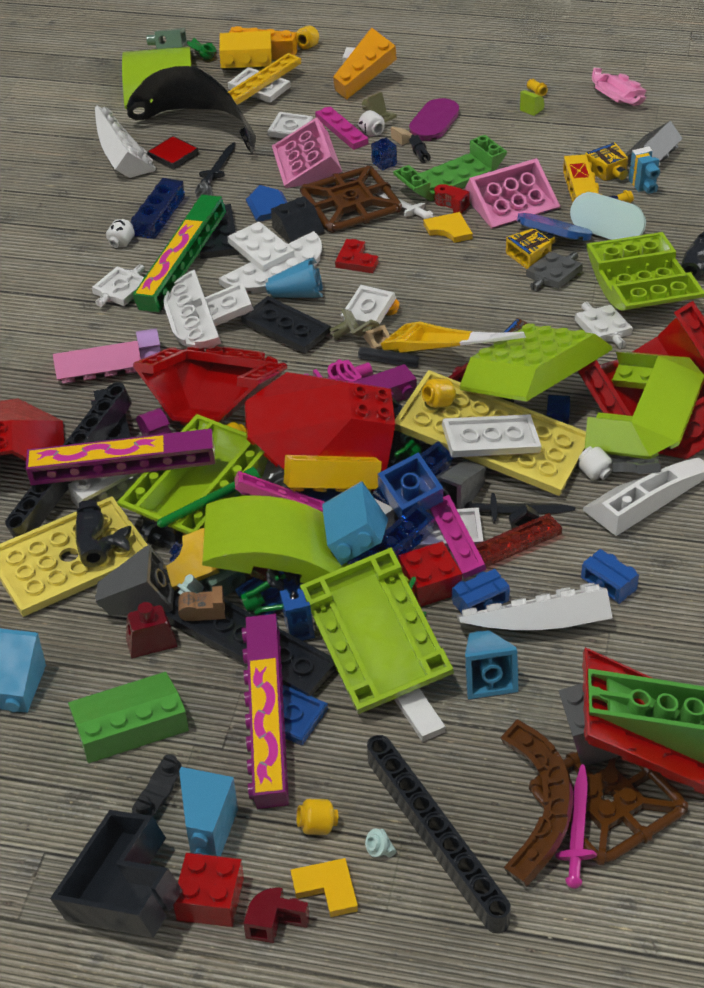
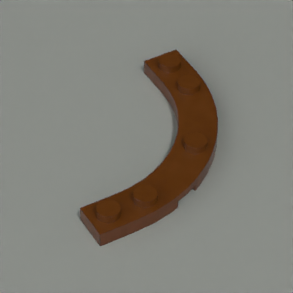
(556, 798)

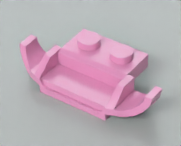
(619, 87)

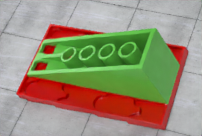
(644, 719)

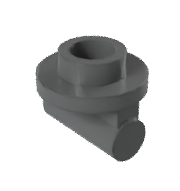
(203, 189)

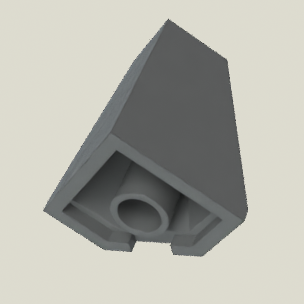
(462, 482)
(135, 582)

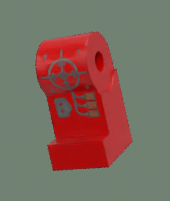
(452, 197)

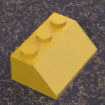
(245, 49)

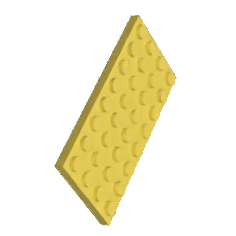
(546, 470)

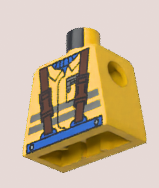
(608, 162)
(529, 246)

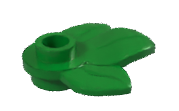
(206, 50)

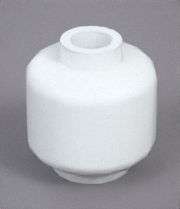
(595, 463)

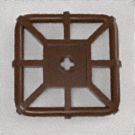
(351, 197)
(625, 804)

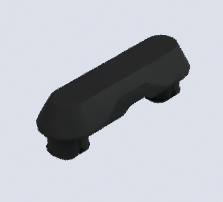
(159, 786)

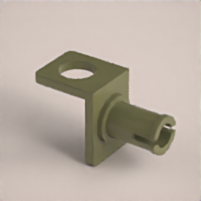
(377, 104)
(351, 324)

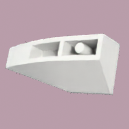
(120, 147)
(641, 497)
(546, 611)

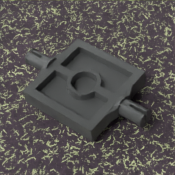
(554, 270)

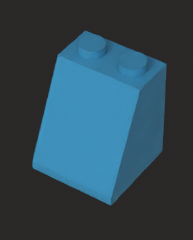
(353, 523)
(20, 669)
(208, 809)

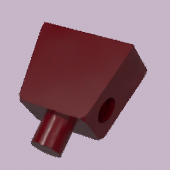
(148, 631)

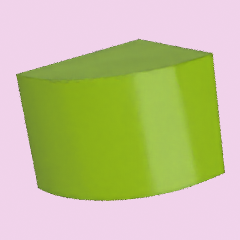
(531, 102)

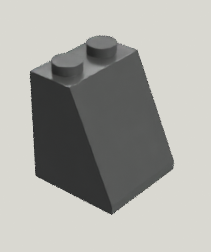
(573, 703)

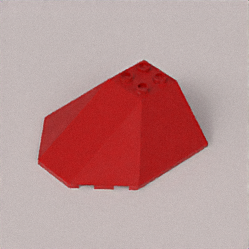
(680, 338)
(207, 381)
(320, 419)
(27, 428)

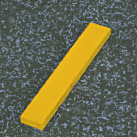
(264, 77)

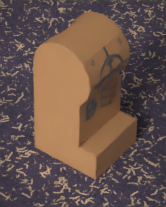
(202, 605)

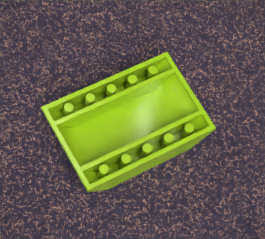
(531, 364)
(166, 491)

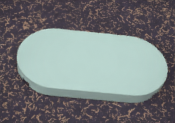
(607, 216)

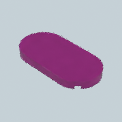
(434, 119)

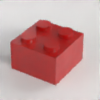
(434, 572)
(209, 889)

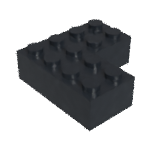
(113, 878)

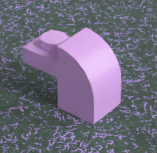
(148, 342)

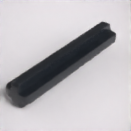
(388, 357)

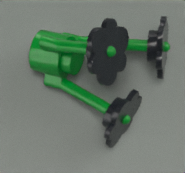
(254, 599)

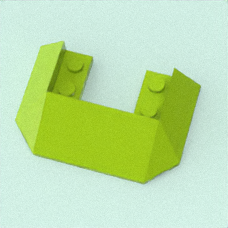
(663, 410)

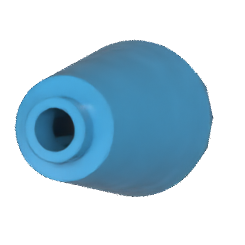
(296, 282)

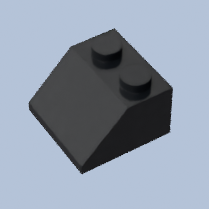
(296, 219)

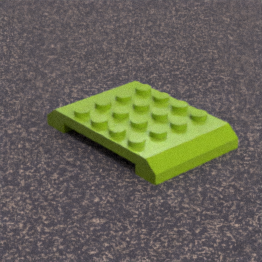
(375, 631)

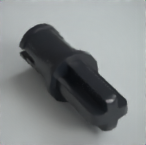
(419, 148)

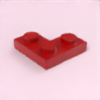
(352, 257)

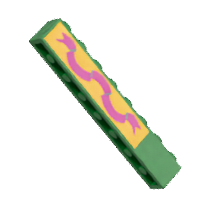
(179, 252)

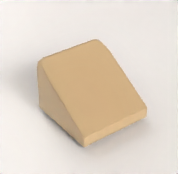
(400, 135)
(376, 336)

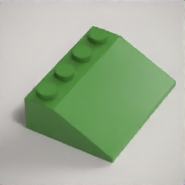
(128, 716)

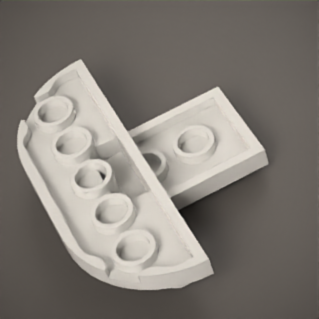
(267, 256)
(195, 316)

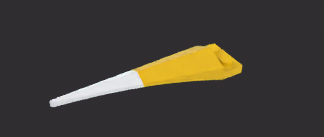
(425, 336)

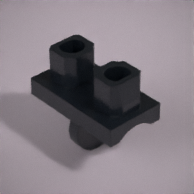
(153, 533)

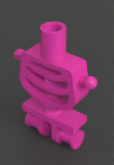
(346, 371)

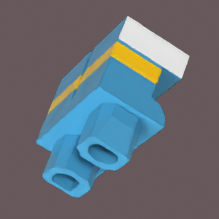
(644, 170)

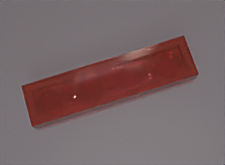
(518, 539)

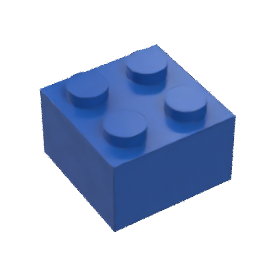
(410, 484)

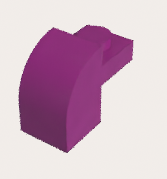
(153, 423)

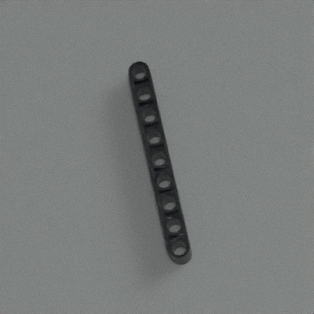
(94, 427)
(384, 759)

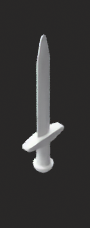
(412, 209)

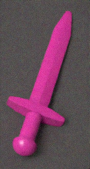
(577, 853)

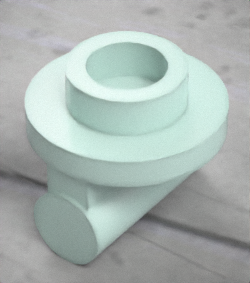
(190, 584)
(379, 844)

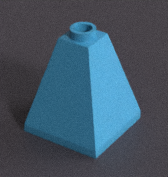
(490, 665)

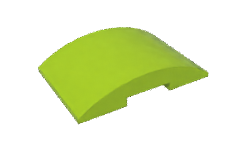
(143, 63)
(641, 272)
(267, 535)

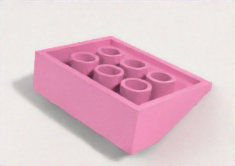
(306, 155)
(510, 191)

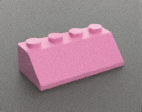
(96, 361)

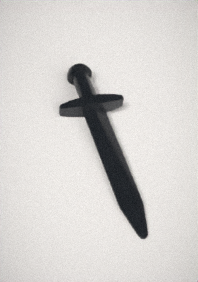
(214, 173)
(494, 507)

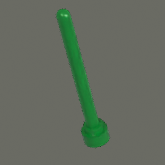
(200, 503)

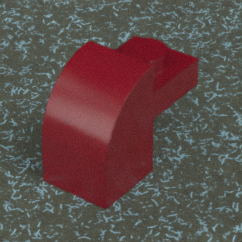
(269, 910)

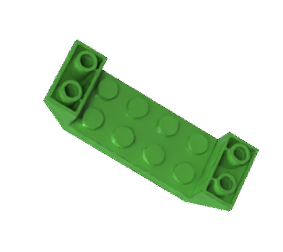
(483, 158)

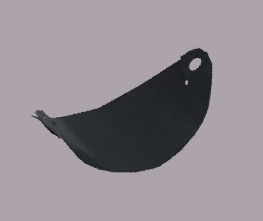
(185, 89)

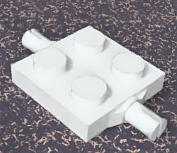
(118, 285)
(604, 323)

